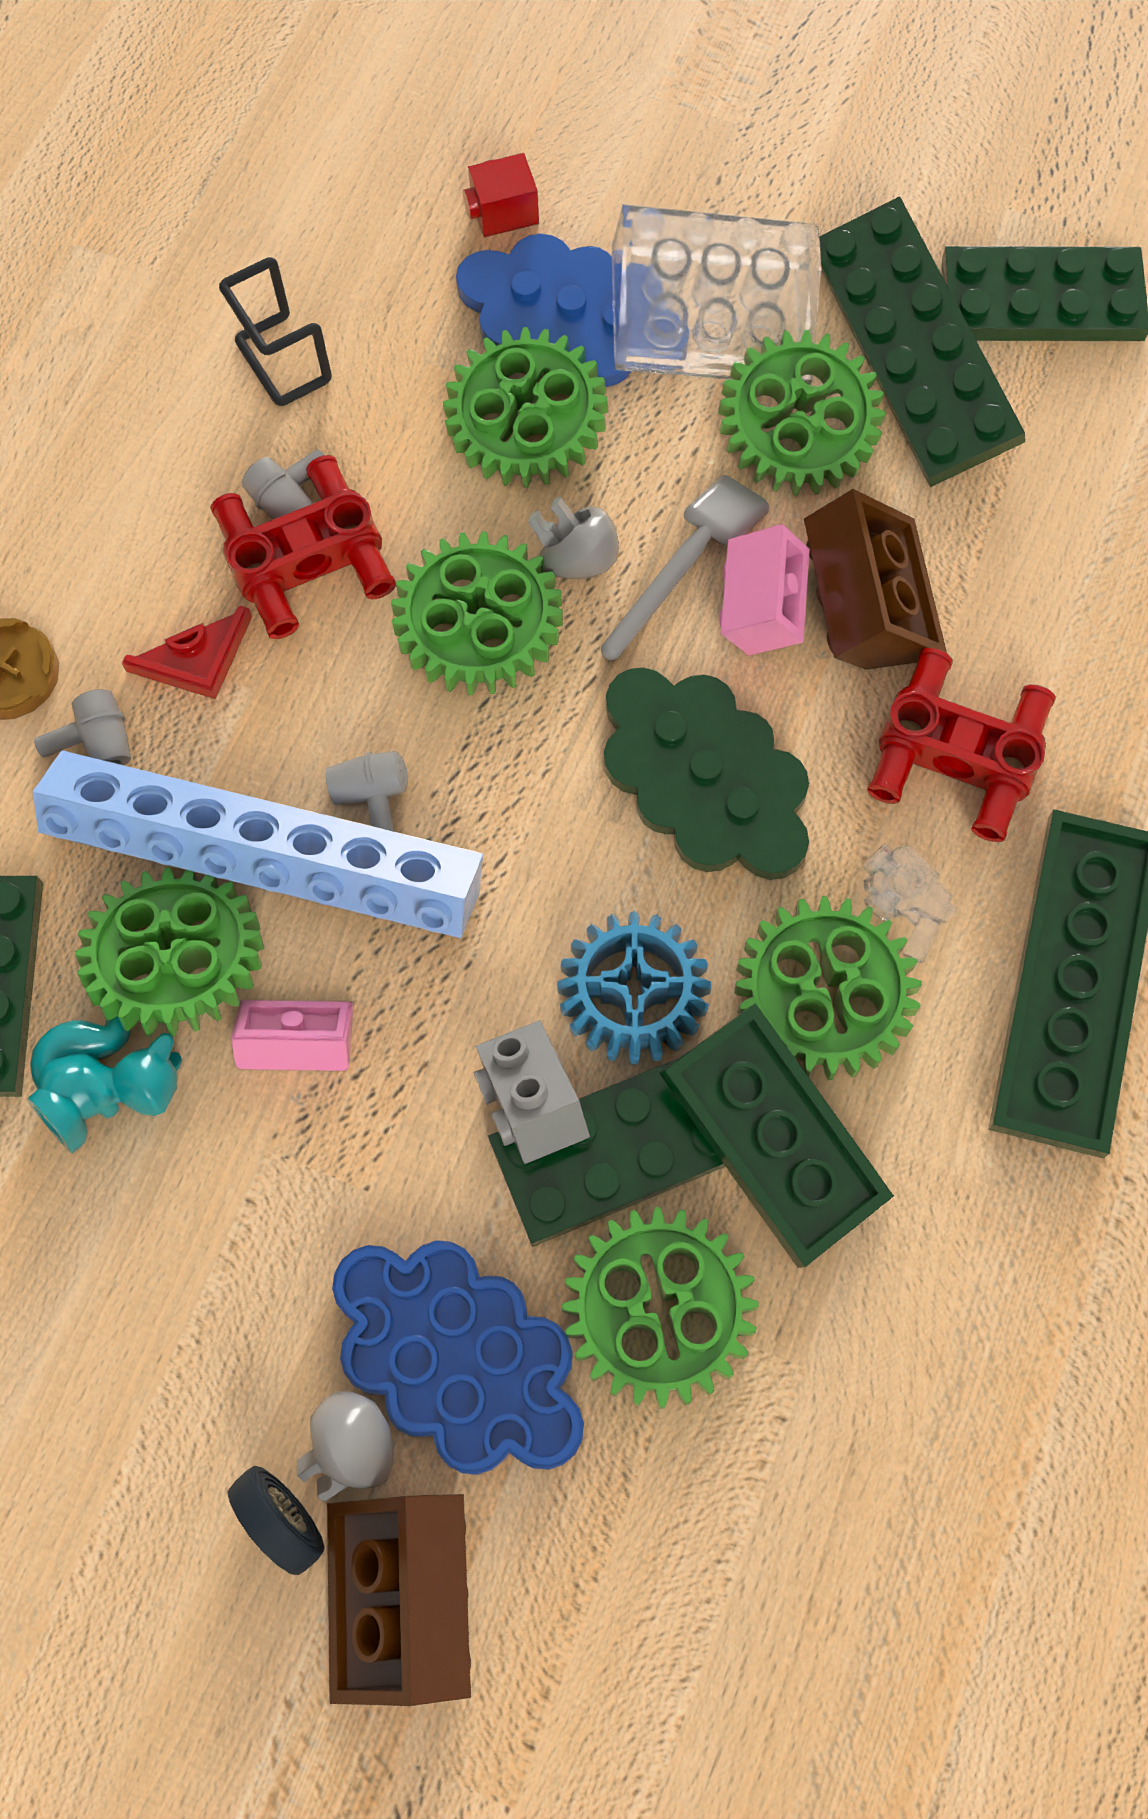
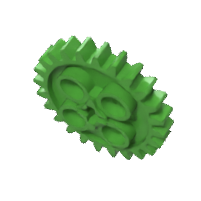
(779, 375)
(487, 389)
(477, 613)
(169, 951)
(875, 976)
(607, 1320)

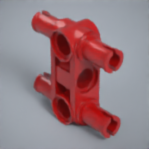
(302, 546)
(962, 744)

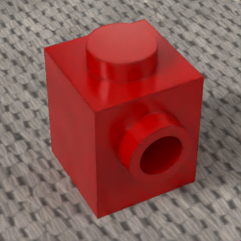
(502, 195)

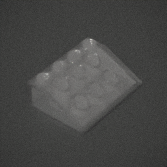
(709, 287)

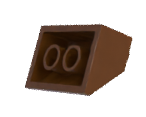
(872, 582)
(398, 1601)

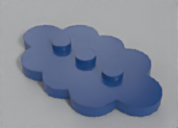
(542, 289)
(457, 1357)

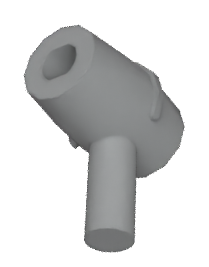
(278, 489)
(96, 725)
(369, 780)

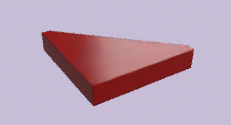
(196, 657)

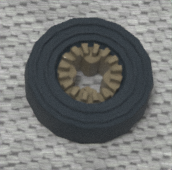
(275, 1520)

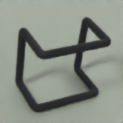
(253, 331)

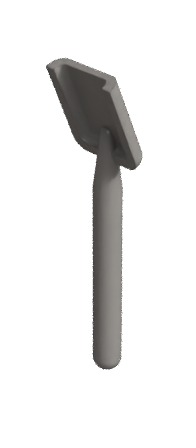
(719, 512)

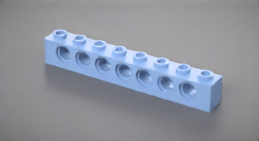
(259, 843)

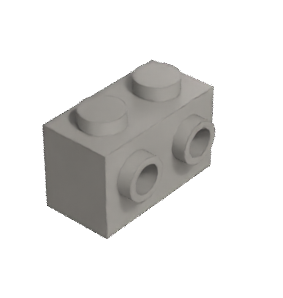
(532, 1093)

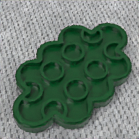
(706, 773)

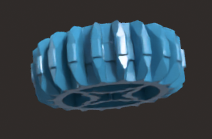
(613, 988)

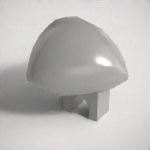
(580, 543)
(348, 1444)

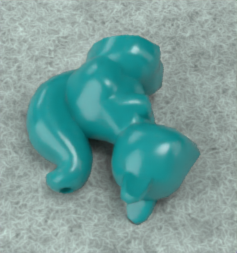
(78, 1086)

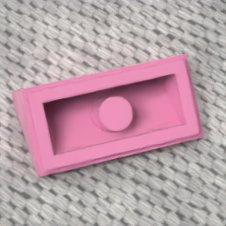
(293, 1035)

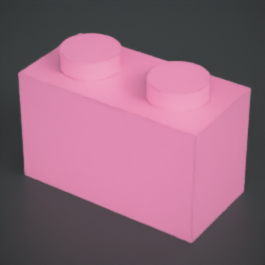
(765, 590)

